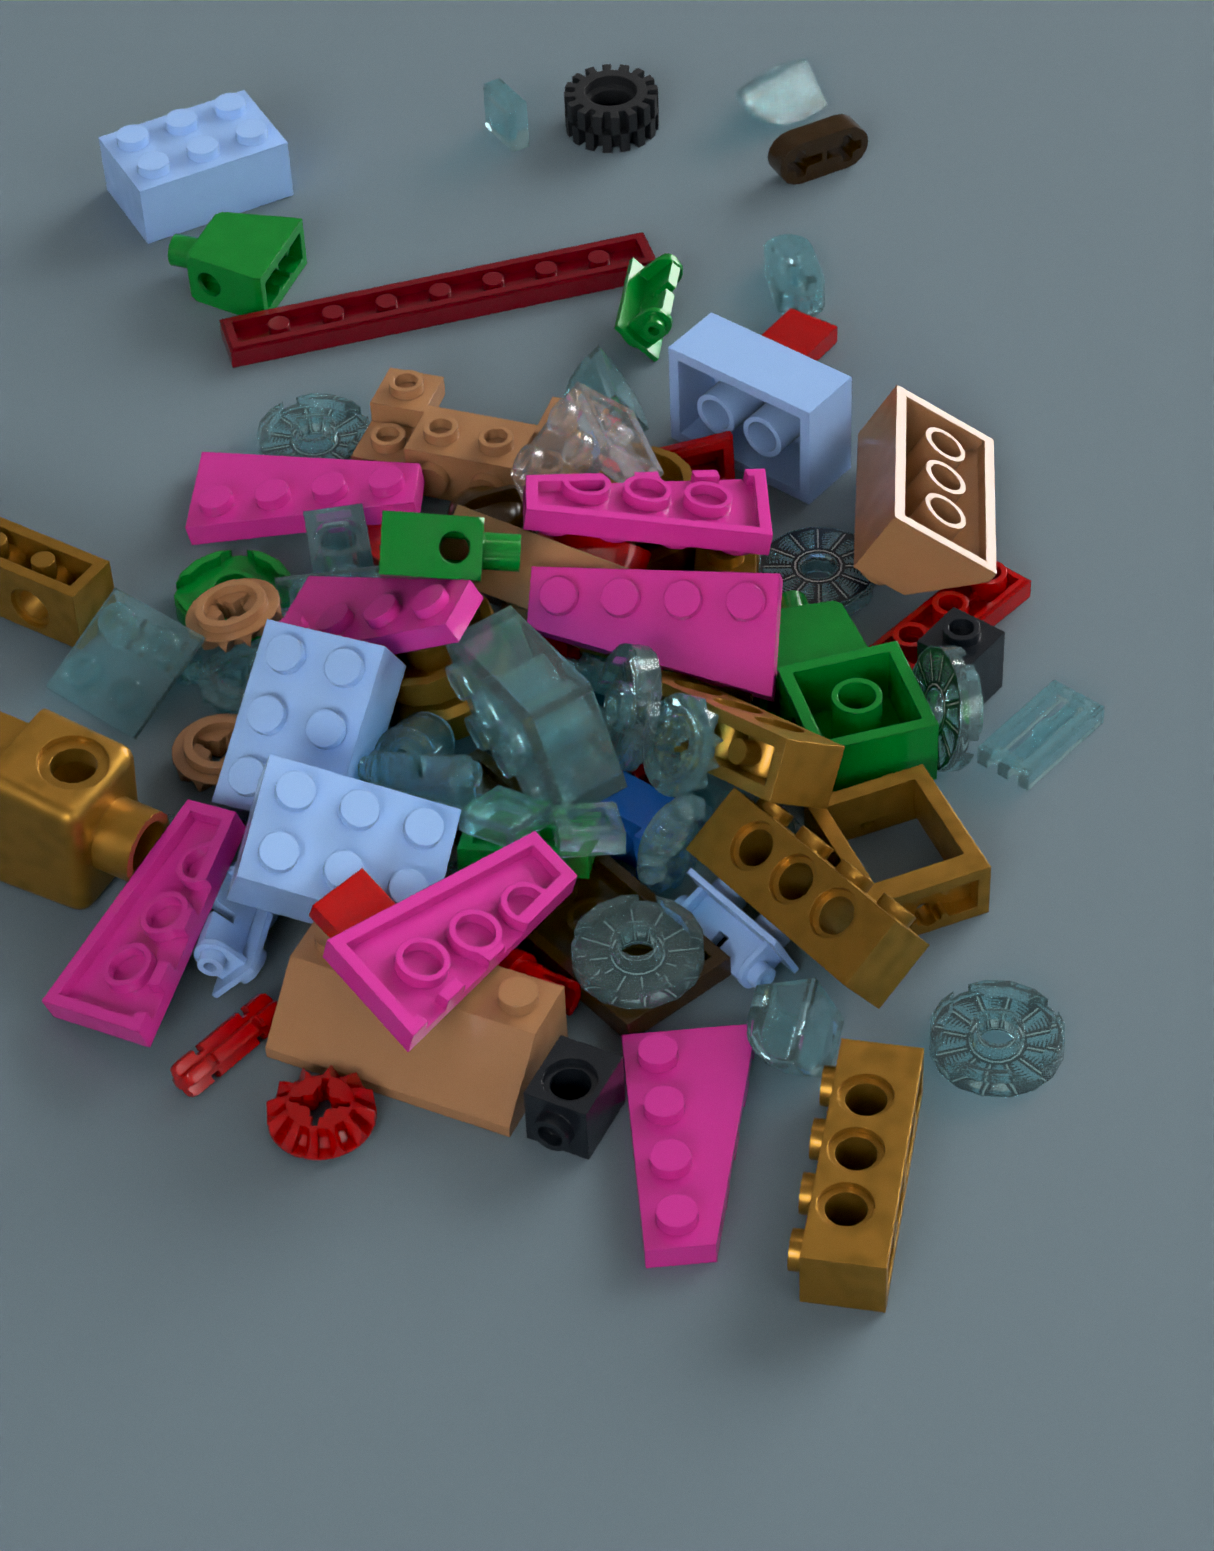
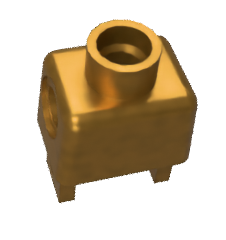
(69, 810)

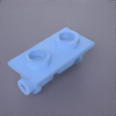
(752, 944)
(232, 946)

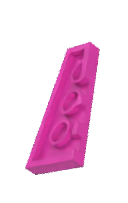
(268, 493)
(646, 509)
(387, 611)
(695, 621)
(145, 938)
(444, 940)
(684, 1127)

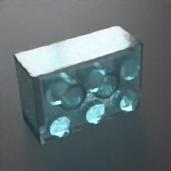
(533, 712)

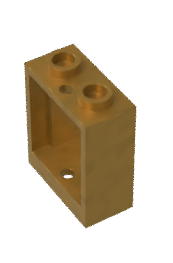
(948, 889)

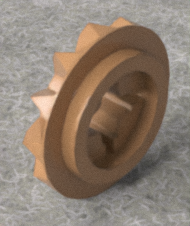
(243, 603)
(196, 745)

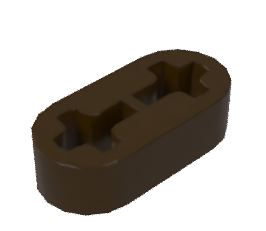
(817, 149)

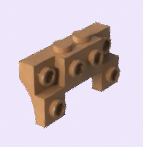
(451, 445)

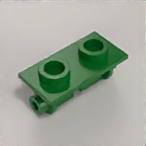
(648, 302)

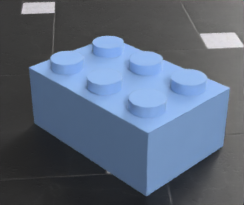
(196, 165)
(774, 400)
(309, 702)
(322, 827)

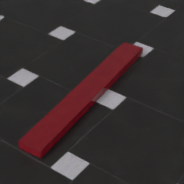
(431, 300)

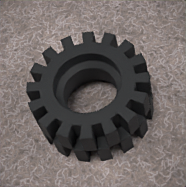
(611, 108)

